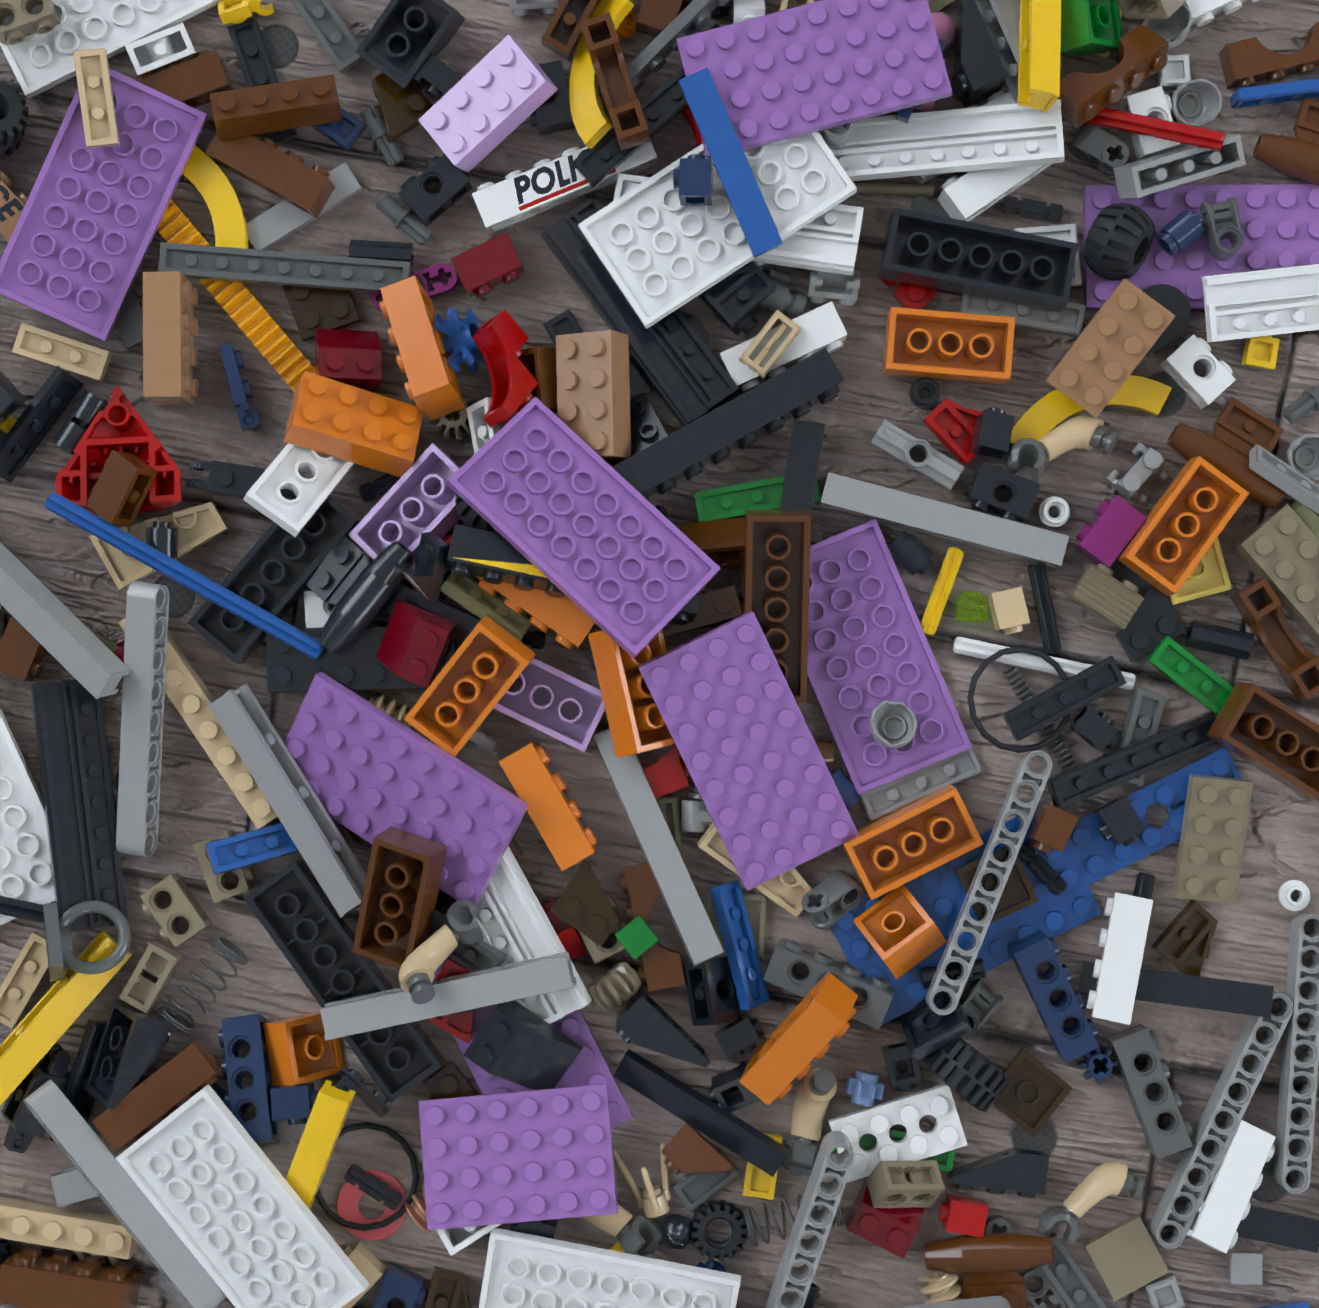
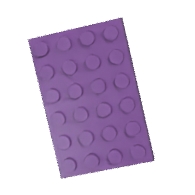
(517, 1157)

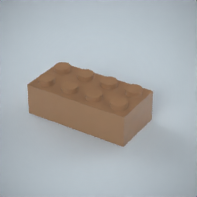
(169, 339)
(1110, 347)
(595, 390)

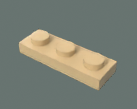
(96, 98)
(61, 352)
(23, 980)

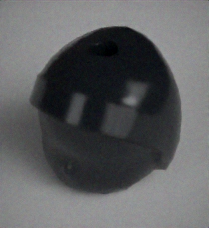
(676, 1231)

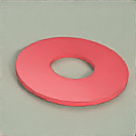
(349, 1208)

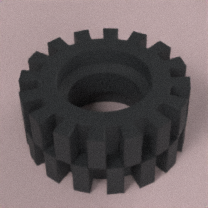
(722, 1249)

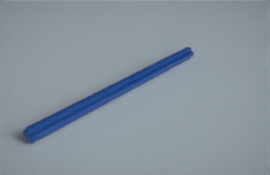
(184, 575)

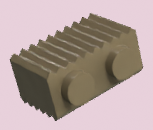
(1106, 596)

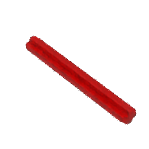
(1159, 128)

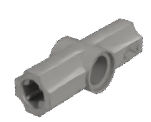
(935, 465)

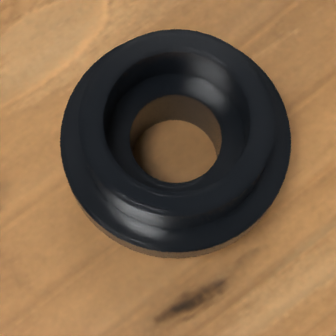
(928, 384)

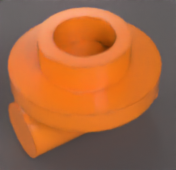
(627, 27)

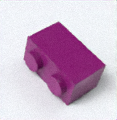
(1109, 531)

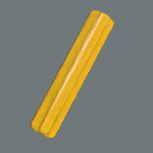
(941, 590)

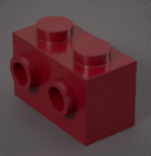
(488, 266)

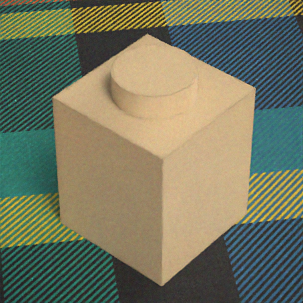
(1008, 610)

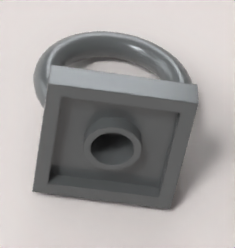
(60, 941)

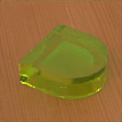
(971, 607)

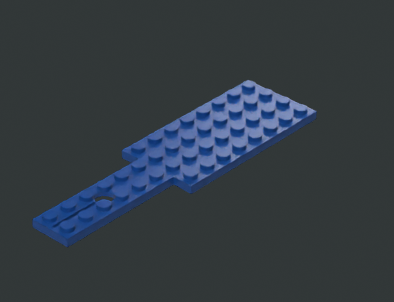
(1081, 863)

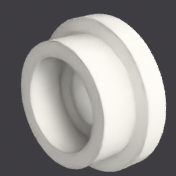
(1061, 505)
(1285, 892)

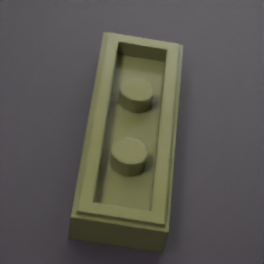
(482, 603)

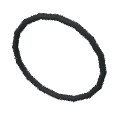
(970, 697)
(401, 1211)

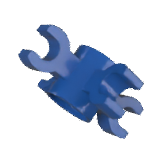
(459, 339)

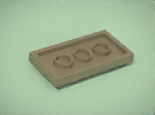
(1212, 838)

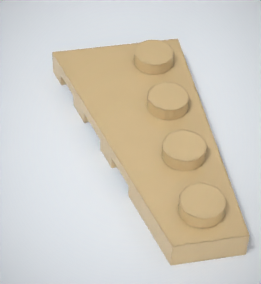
(194, 526)
(783, 889)

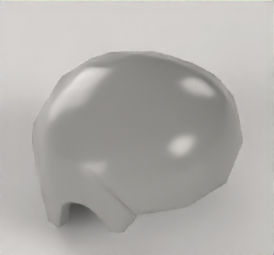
(1174, 28)
(1196, 102)
(1304, 455)
(893, 724)

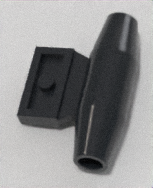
(355, 588)

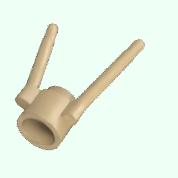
(653, 1199)

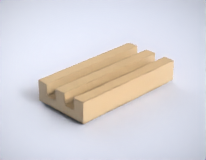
(754, 365)

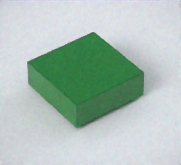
(636, 937)

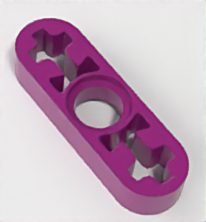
(433, 273)

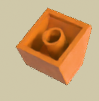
(900, 931)
(299, 1050)

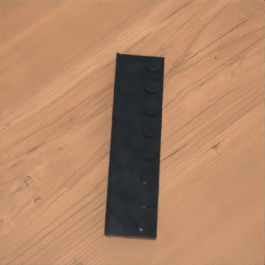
(667, 352)
(78, 799)

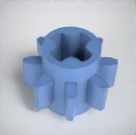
(864, 1087)

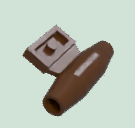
(1298, 155)
(1228, 449)
(991, 1263)

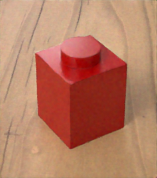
(963, 1215)

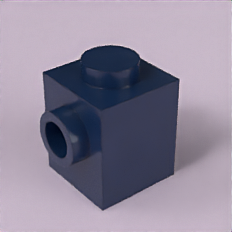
(694, 180)
(293, 1102)

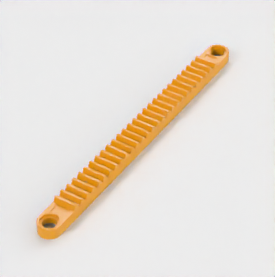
(241, 305)

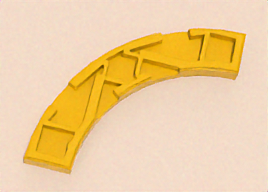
(584, 101)
(220, 198)
(1055, 407)

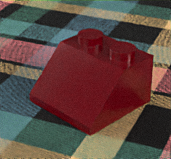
(349, 357)
(415, 643)
(885, 1227)

